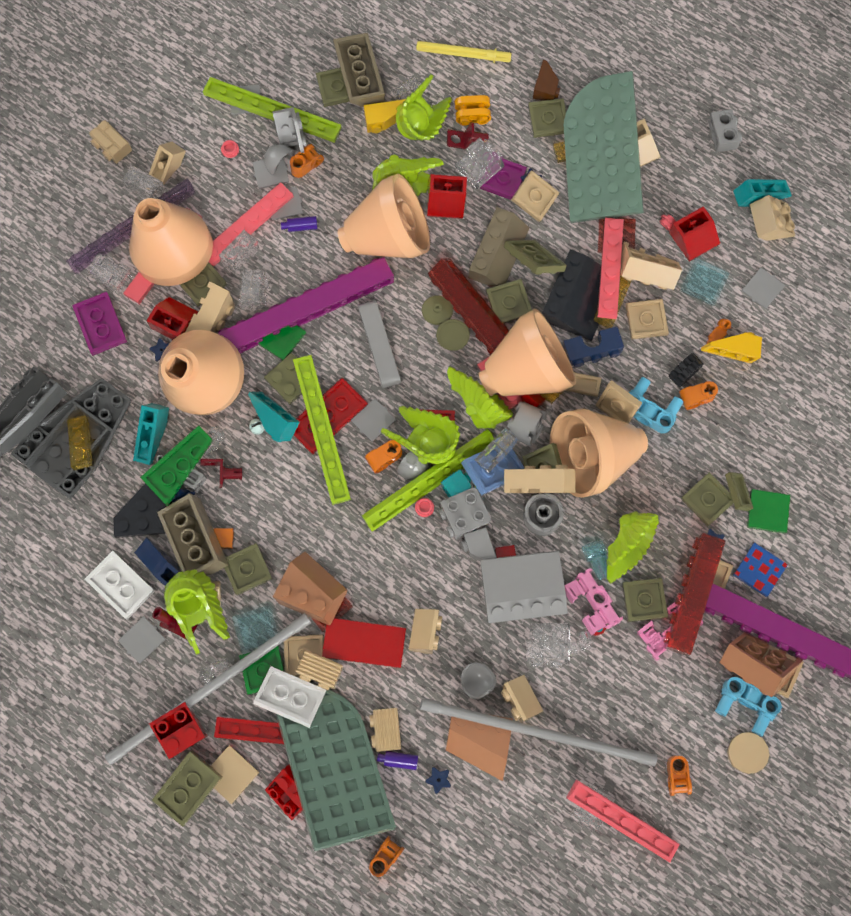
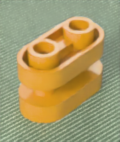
(472, 109)

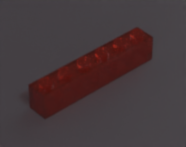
(468, 303)
(694, 594)

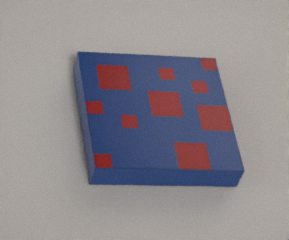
(760, 570)

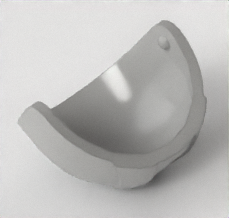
(274, 155)
(411, 467)
(477, 680)

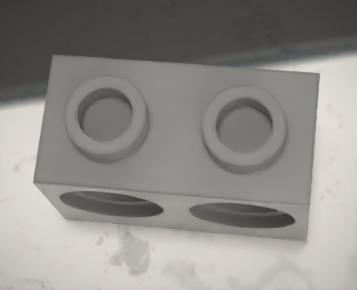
(720, 130)

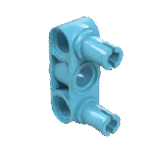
(651, 413)
(751, 698)

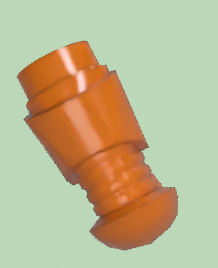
(720, 331)

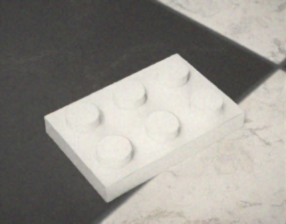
(119, 585)
(289, 697)

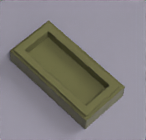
(739, 491)

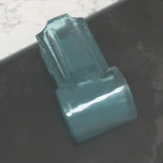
(596, 555)

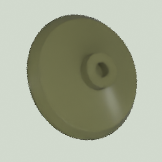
(437, 310)
(452, 334)

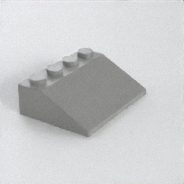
(523, 587)

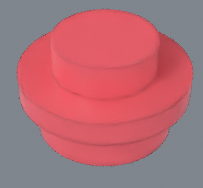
(230, 149)
(667, 221)
(424, 507)

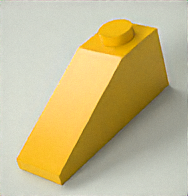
(381, 115)
(741, 347)

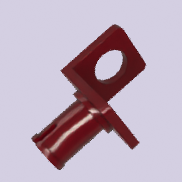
(466, 137)
(224, 473)
(168, 622)

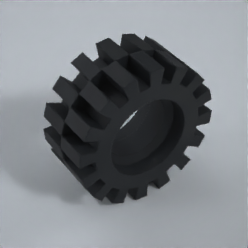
(686, 369)

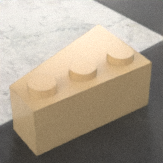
(648, 268)
(214, 310)
(540, 480)

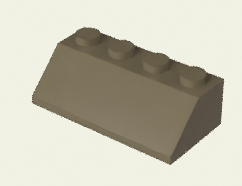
(359, 70)
(492, 261)
(192, 536)

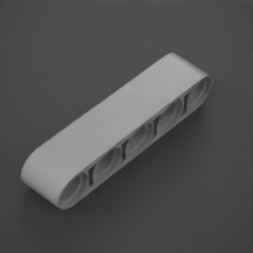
(379, 344)

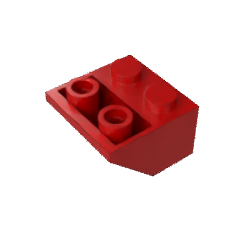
(446, 196)
(695, 234)
(170, 318)
(178, 730)
(285, 793)

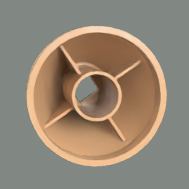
(387, 222)
(168, 242)
(528, 360)
(201, 372)
(596, 448)

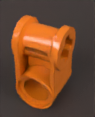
(308, 160)
(695, 395)
(382, 457)
(678, 777)
(386, 856)

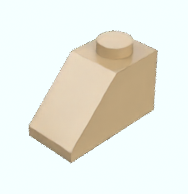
(166, 161)

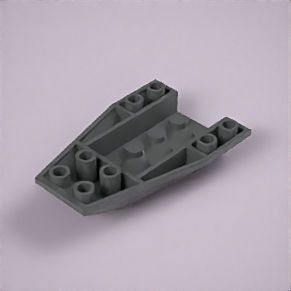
(27, 407)
(47, 446)

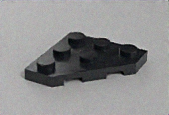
(140, 515)

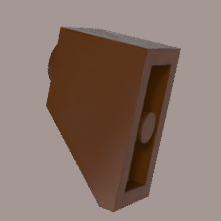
(546, 84)

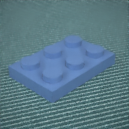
(489, 481)

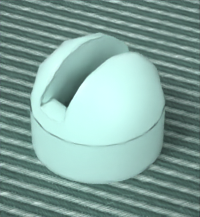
(257, 429)

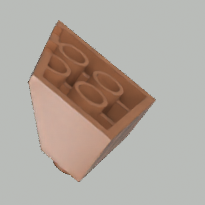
(310, 590)
(767, 674)
(480, 745)

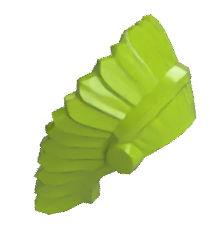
(417, 118)
(408, 169)
(483, 409)
(432, 438)
(631, 544)
(193, 600)

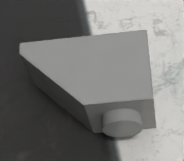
(478, 545)

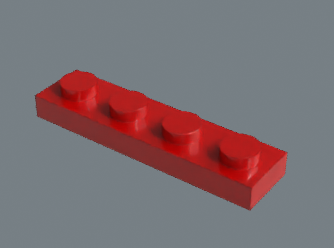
(248, 730)

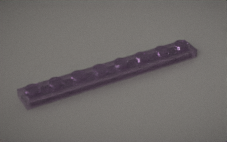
(122, 231)

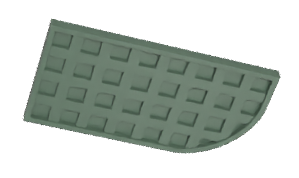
(603, 150)
(336, 775)

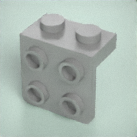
(289, 128)
(464, 513)

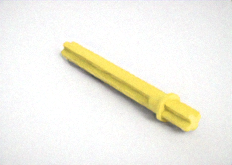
(491, 55)

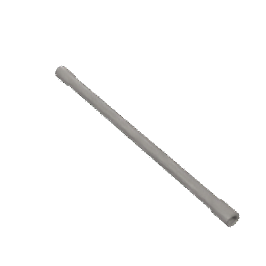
(294, 627)
(440, 708)

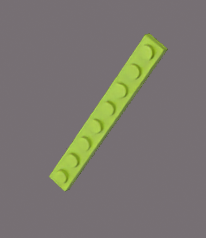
(265, 106)
(321, 430)
(424, 483)

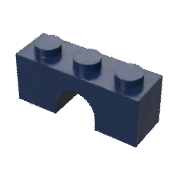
(609, 345)

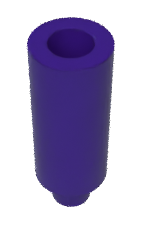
(300, 224)
(398, 760)

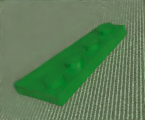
(173, 469)

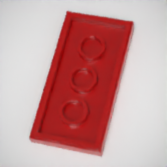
(341, 405)
(364, 643)

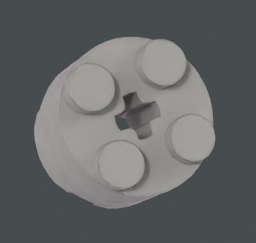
(527, 423)
(543, 503)

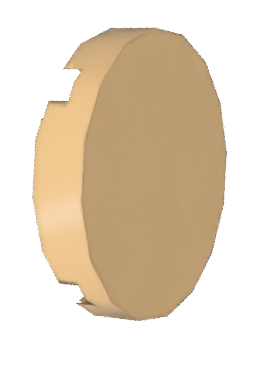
(748, 753)

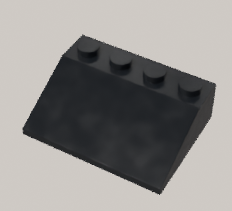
(575, 296)

